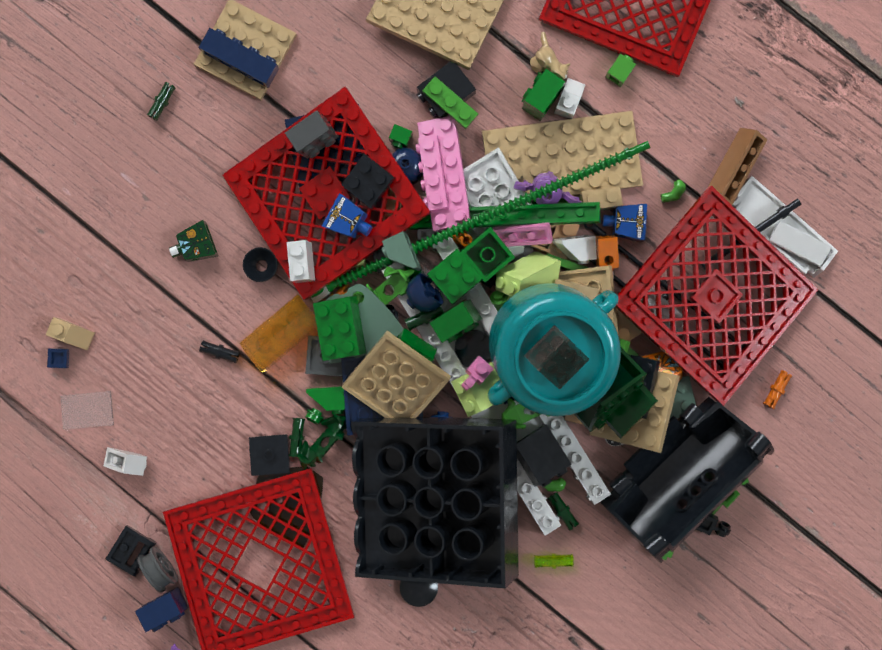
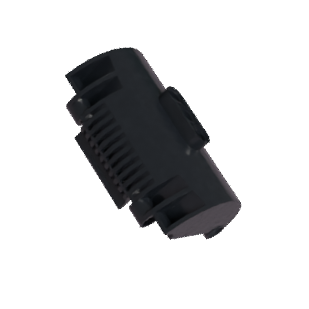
(656, 486)

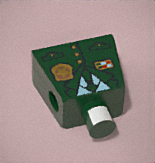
(195, 243)

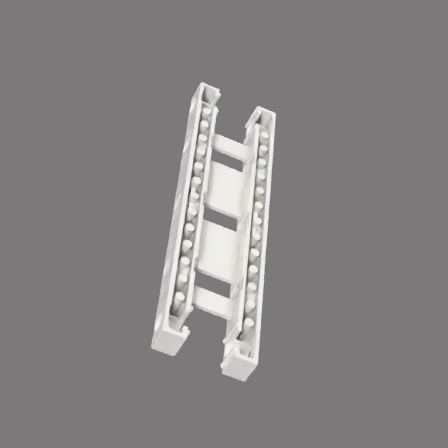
(449, 362)

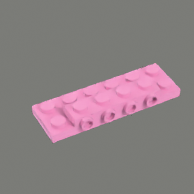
(442, 173)

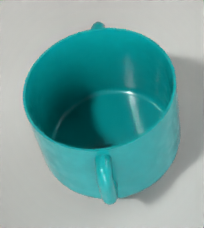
(526, 320)

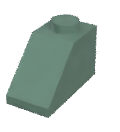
(400, 250)

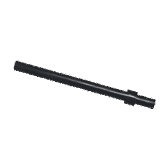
(782, 213)

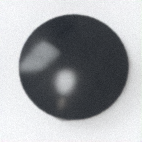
(472, 345)
(418, 593)

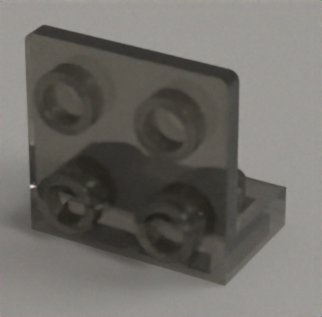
(556, 357)

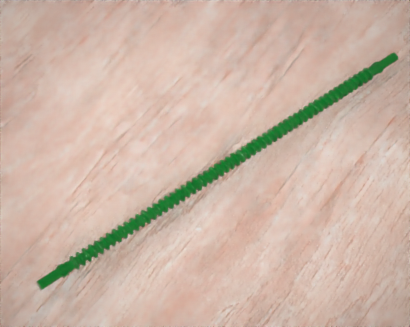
(527, 198)

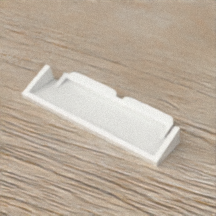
(758, 204)

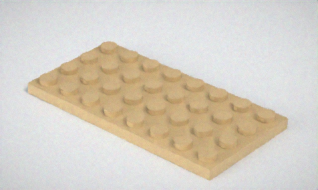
(570, 146)

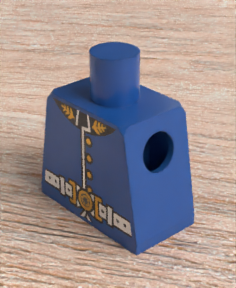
(347, 218)
(628, 222)

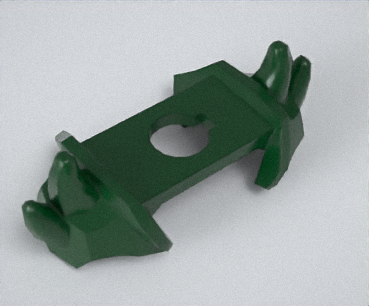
(313, 454)

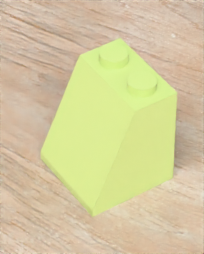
(527, 272)
(476, 397)

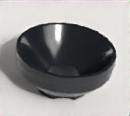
(250, 264)

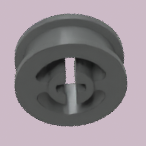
(157, 569)

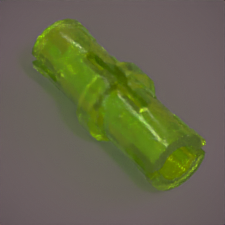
(553, 560)

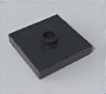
(269, 455)

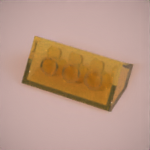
(279, 333)

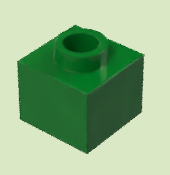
(400, 136)

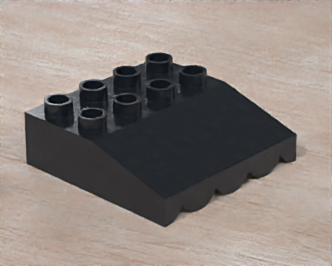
(436, 500)

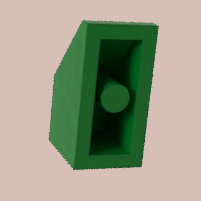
(329, 398)

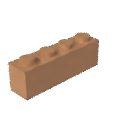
(738, 163)

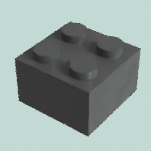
(312, 135)

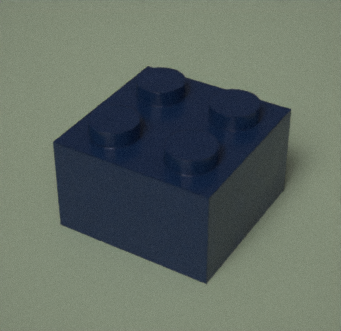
(160, 610)

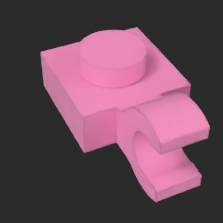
(477, 372)

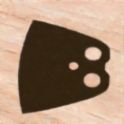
(285, 515)

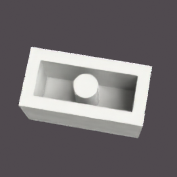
(300, 261)

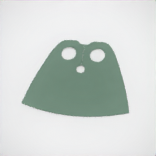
(374, 317)

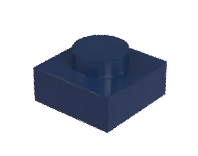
(58, 358)

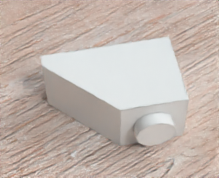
(569, 99)
(578, 248)
(125, 461)

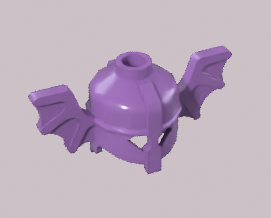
(542, 179)

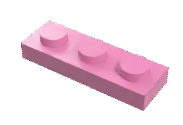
(525, 234)

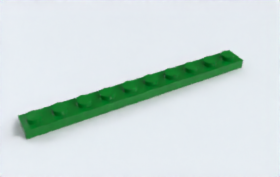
(533, 214)

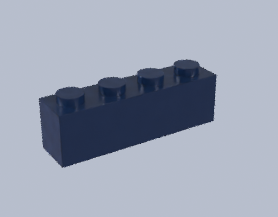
(238, 57)

